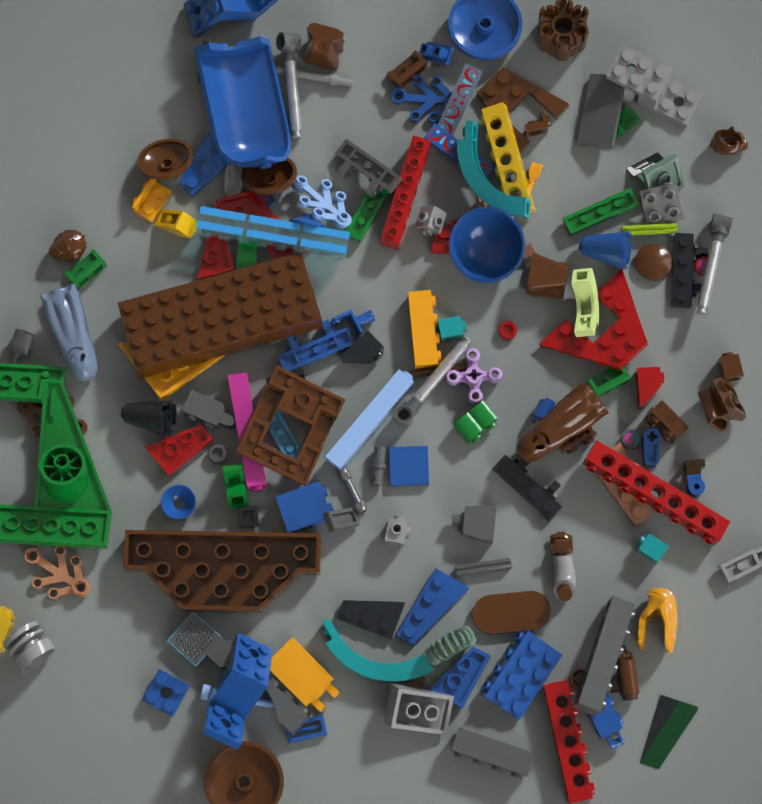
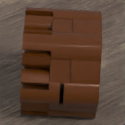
(562, 15)

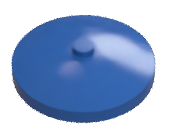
(485, 27)

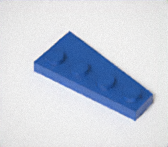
(435, 599)

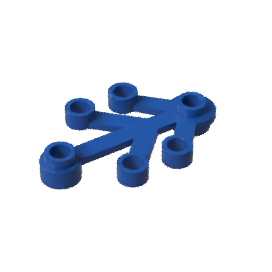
(428, 99)

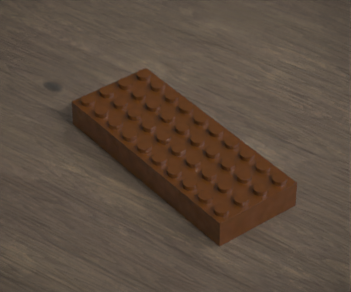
(220, 315)

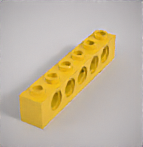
(490, 116)

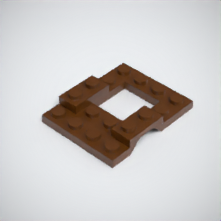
(302, 401)

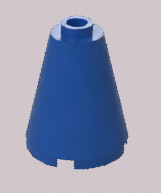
(608, 248)

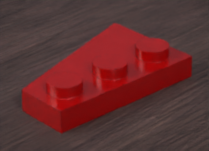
(179, 449)

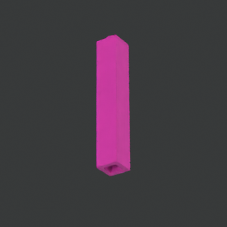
(243, 411)

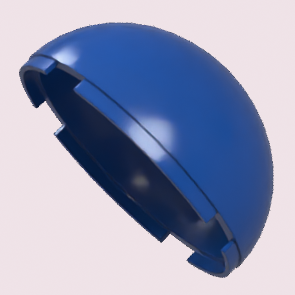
(487, 244)

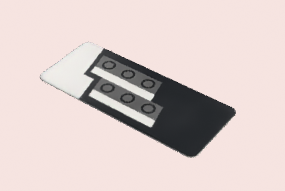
(649, 161)

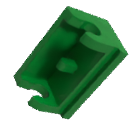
(86, 269)
(608, 381)

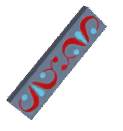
(459, 98)

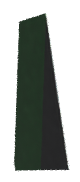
(666, 729)

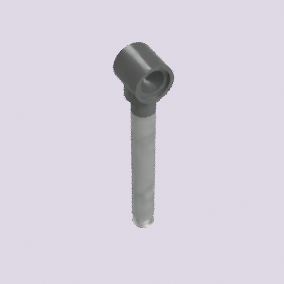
(289, 46)
(719, 230)
(430, 383)

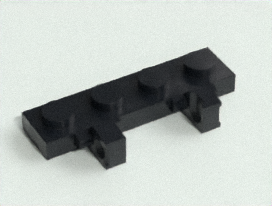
(683, 256)
(538, 497)

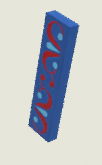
(448, 145)

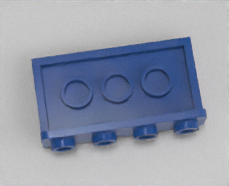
(520, 674)

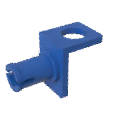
(355, 322)

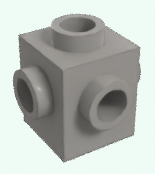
(430, 220)
(393, 537)

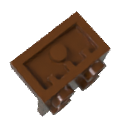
(666, 422)

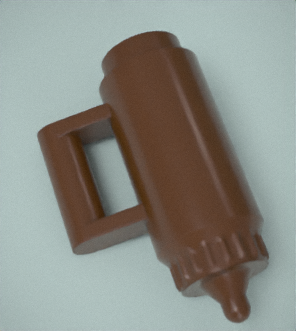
(626, 677)

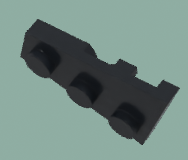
(373, 616)

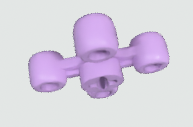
(480, 376)

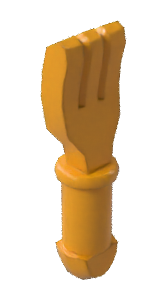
(534, 174)

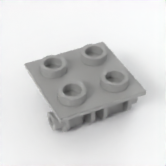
(662, 204)

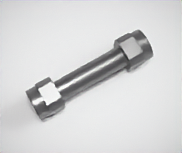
(345, 476)

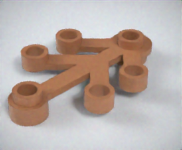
(60, 574)

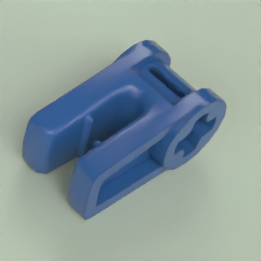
(651, 450)

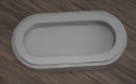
(232, 180)

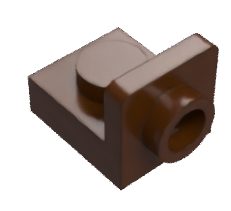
(536, 128)

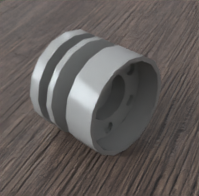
(31, 649)

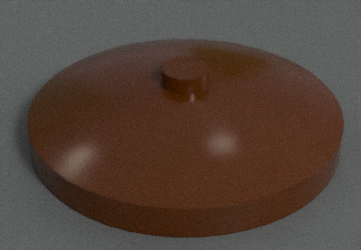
(244, 776)

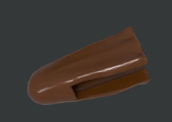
(567, 419)

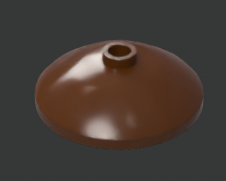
(165, 159)
(270, 180)

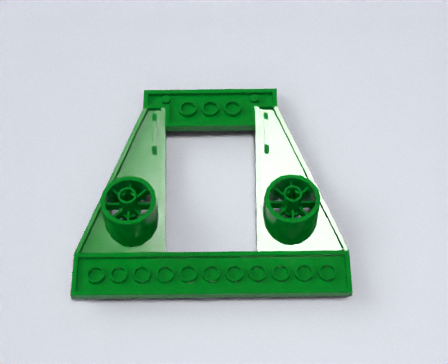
(64, 511)

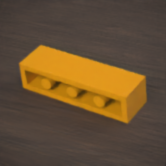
(423, 329)

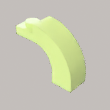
(586, 302)

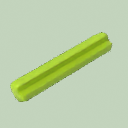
(651, 229)

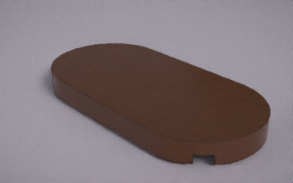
(511, 612)

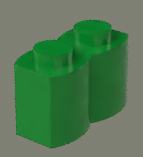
(475, 422)

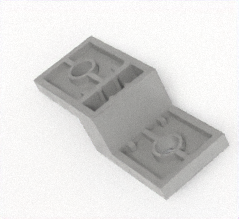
(654, 86)

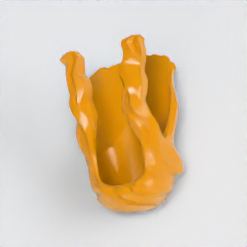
(660, 603)

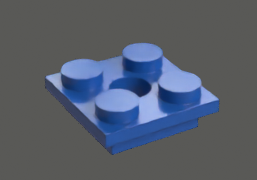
(161, 681)

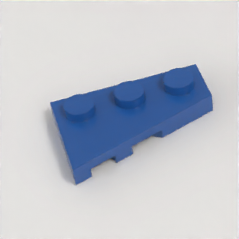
(204, 168)
(462, 677)

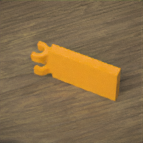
(302, 674)

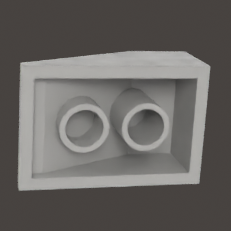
(418, 709)

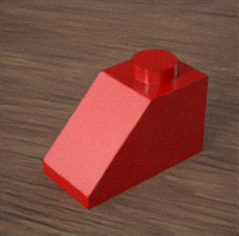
(647, 384)

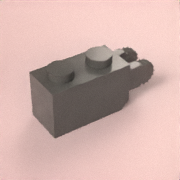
(208, 411)

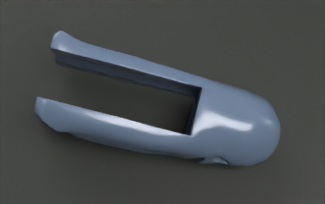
(70, 328)

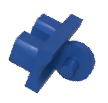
(436, 53)

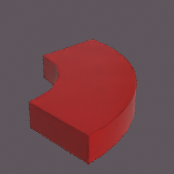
(441, 241)

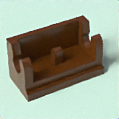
(404, 73)

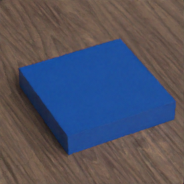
(409, 466)

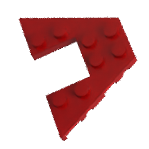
(216, 255)
(616, 345)

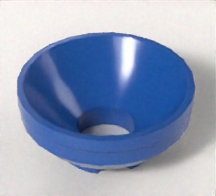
(178, 492)

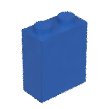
(304, 507)

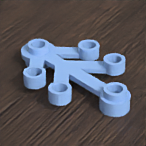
(338, 216)

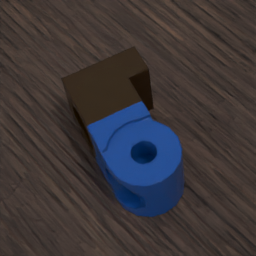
(693, 480)

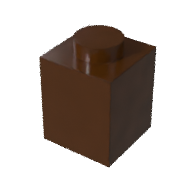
(730, 367)

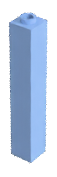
(370, 420)

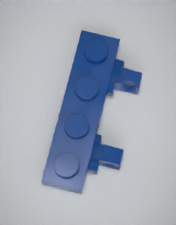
(329, 344)

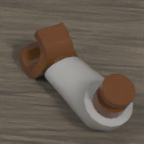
(563, 566)

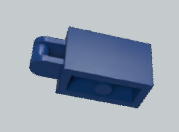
(607, 723)

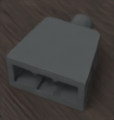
(477, 522)

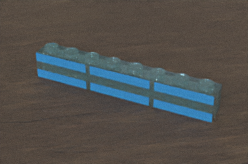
(273, 232)

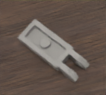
(741, 565)

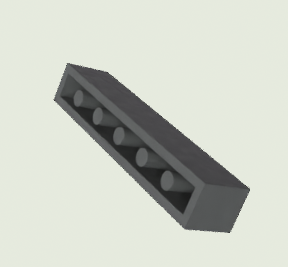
(604, 655)

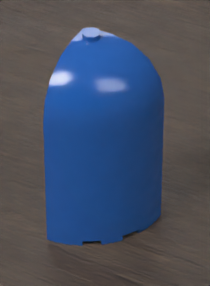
(244, 102)

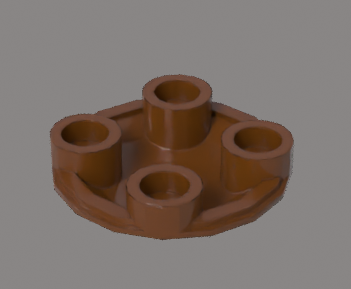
(653, 262)

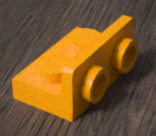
(151, 200)

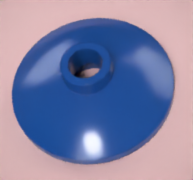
(308, 220)

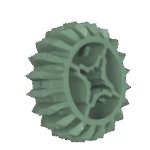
(450, 645)

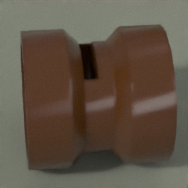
(576, 677)

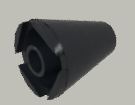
(151, 416)

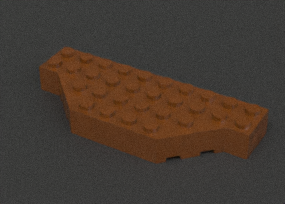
(222, 568)

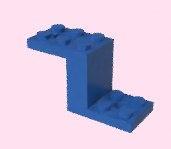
(205, 13)
(237, 691)

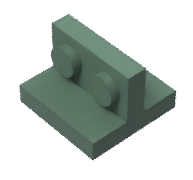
(662, 172)

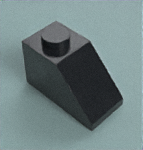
(364, 350)

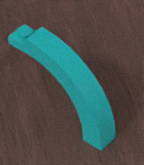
(473, 174)
(372, 670)

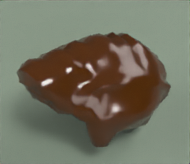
(728, 141)
(68, 246)

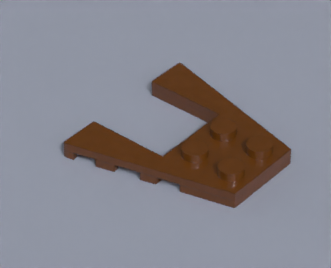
(512, 90)

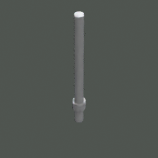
(333, 80)

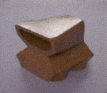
(323, 46)
(546, 277)
(721, 404)

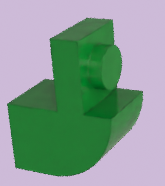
(235, 486)

